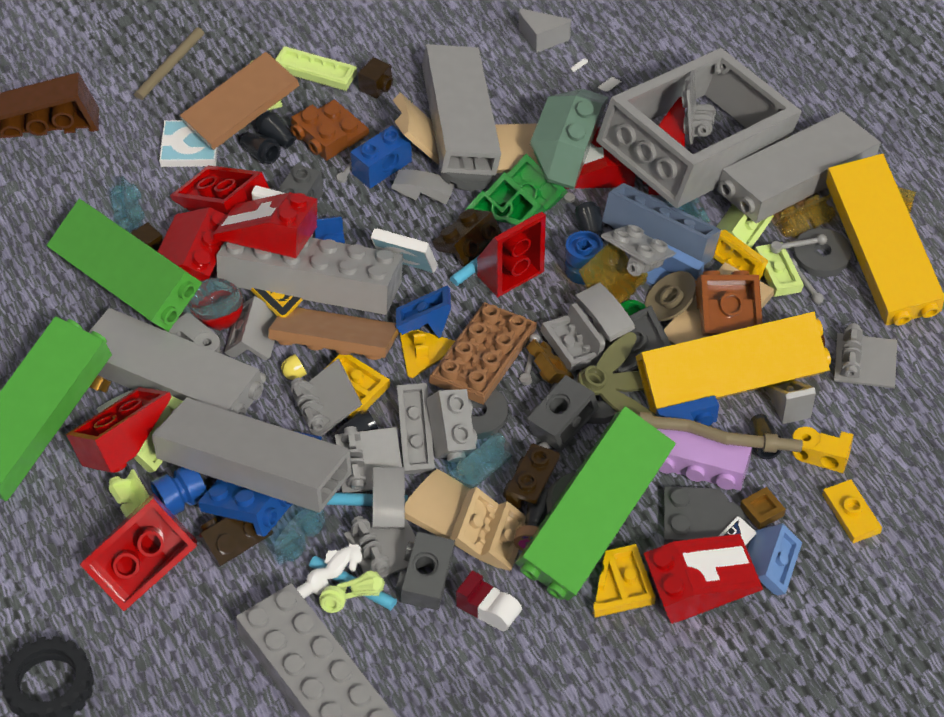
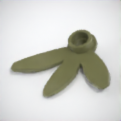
(606, 384)

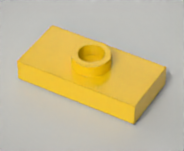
(739, 255)
(852, 511)

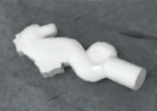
(336, 563)

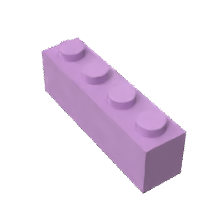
(706, 460)

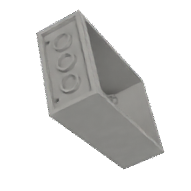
(661, 159)

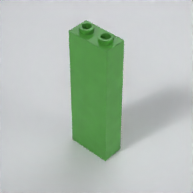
(124, 265)
(44, 395)
(595, 504)

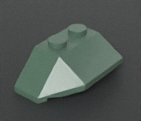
(566, 134)

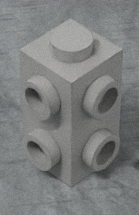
(451, 424)

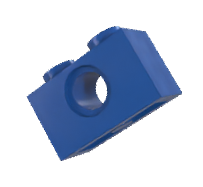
(381, 156)

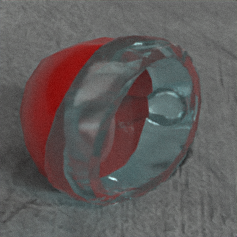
(217, 303)

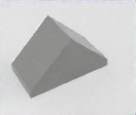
(543, 29)
(792, 400)

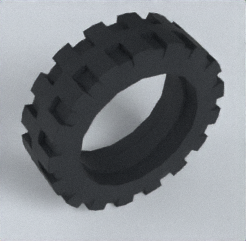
(38, 652)

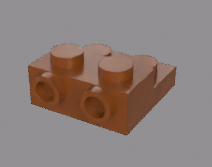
(328, 129)
(728, 301)

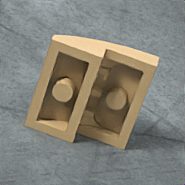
(416, 126)
(514, 144)
(436, 504)
(488, 529)

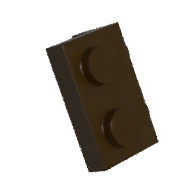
(468, 235)
(531, 476)
(228, 538)

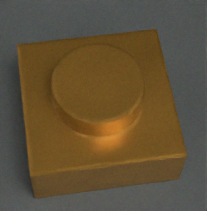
(762, 508)

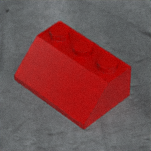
(191, 242)

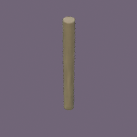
(169, 63)

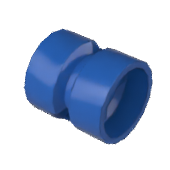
(579, 250)
(183, 488)

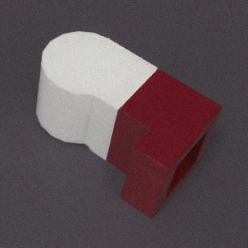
(487, 602)

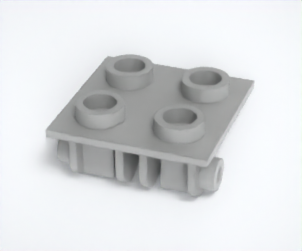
(698, 117)
(644, 251)
(865, 359)
(325, 398)
(367, 451)
(380, 548)

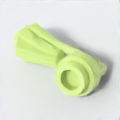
(334, 597)

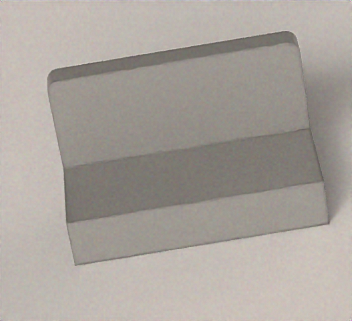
(252, 330)

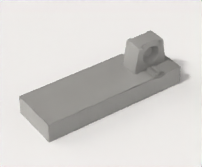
(415, 428)

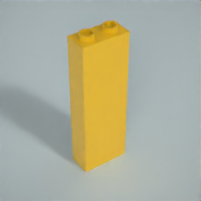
(885, 240)
(734, 361)

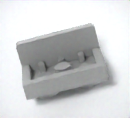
(574, 339)

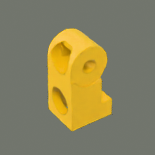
(823, 449)

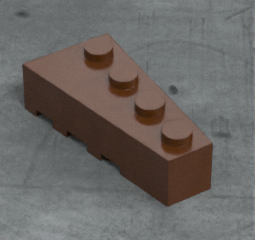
(47, 107)

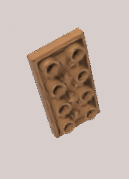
(239, 100)
(335, 332)
(483, 352)

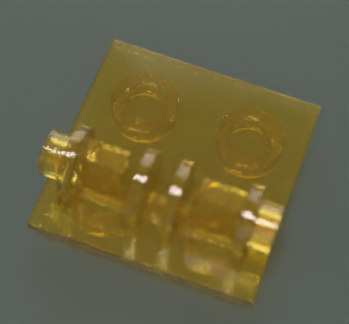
(610, 269)

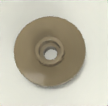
(671, 295)

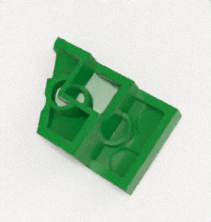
(519, 194)

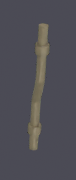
(768, 442)

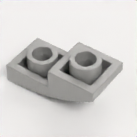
(412, 182)
(606, 312)
(388, 498)

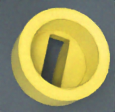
(293, 368)

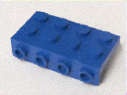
(245, 504)

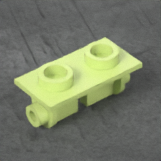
(128, 491)

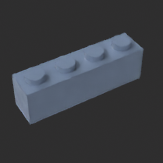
(661, 221)

